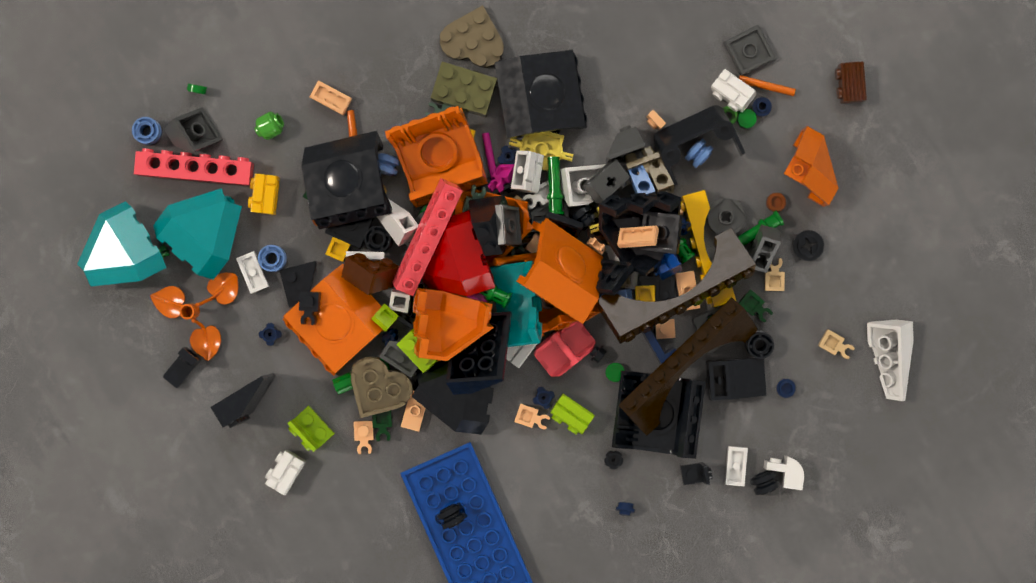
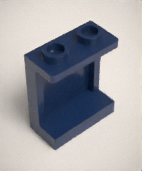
(656, 348)

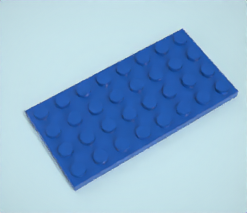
(482, 544)

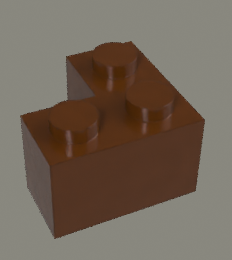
(369, 275)

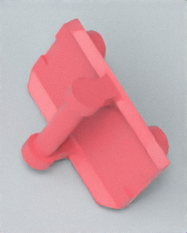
(564, 349)

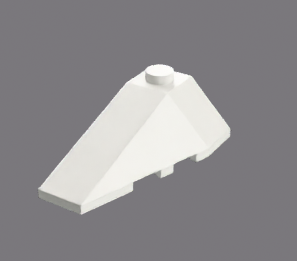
(572, 183)
(892, 350)

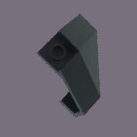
(628, 212)
(460, 412)

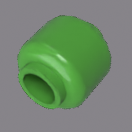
(269, 125)

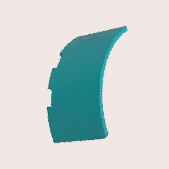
(524, 304)

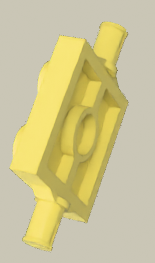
(543, 143)

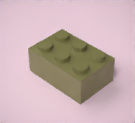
(464, 89)

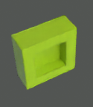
(385, 317)

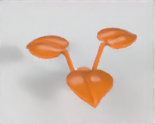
(171, 300)

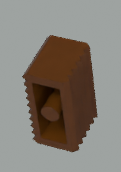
(851, 82)

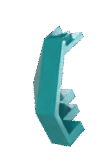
(200, 231)
(119, 249)

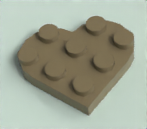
(473, 38)
(377, 387)

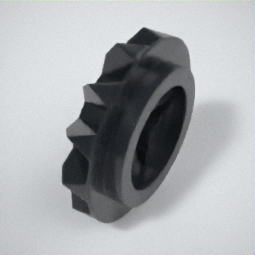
(812, 237)

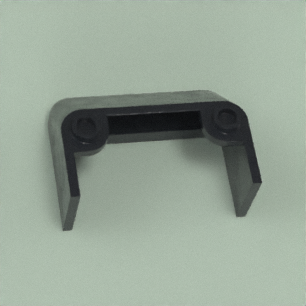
(709, 119)

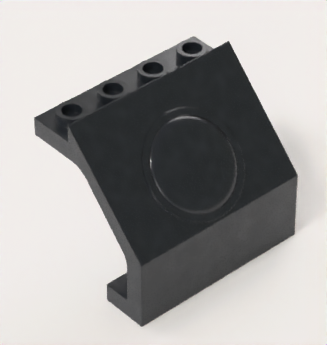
(540, 93)
(345, 180)
(678, 418)

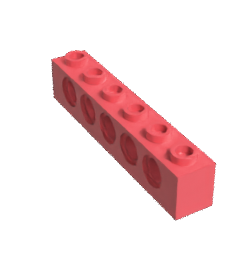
(144, 167)
(427, 237)

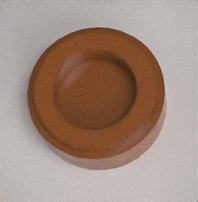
(776, 202)

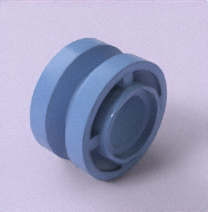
(140, 124)
(699, 153)
(387, 164)
(263, 258)

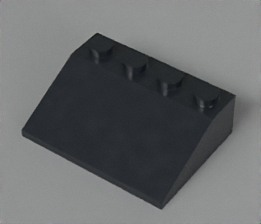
(483, 360)
(239, 405)

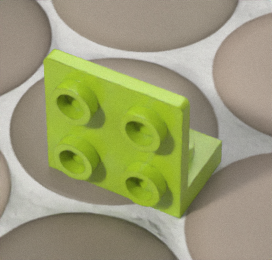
(310, 429)

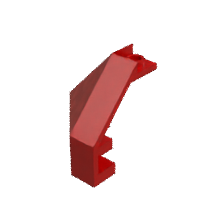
(459, 261)

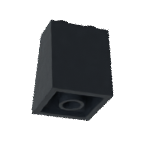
(484, 223)

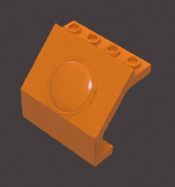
(435, 150)
(564, 271)
(342, 324)

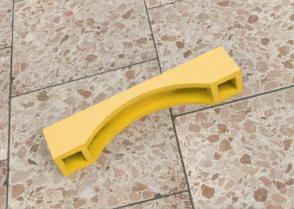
(696, 210)

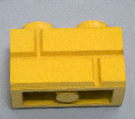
(264, 194)

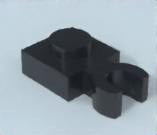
(309, 303)

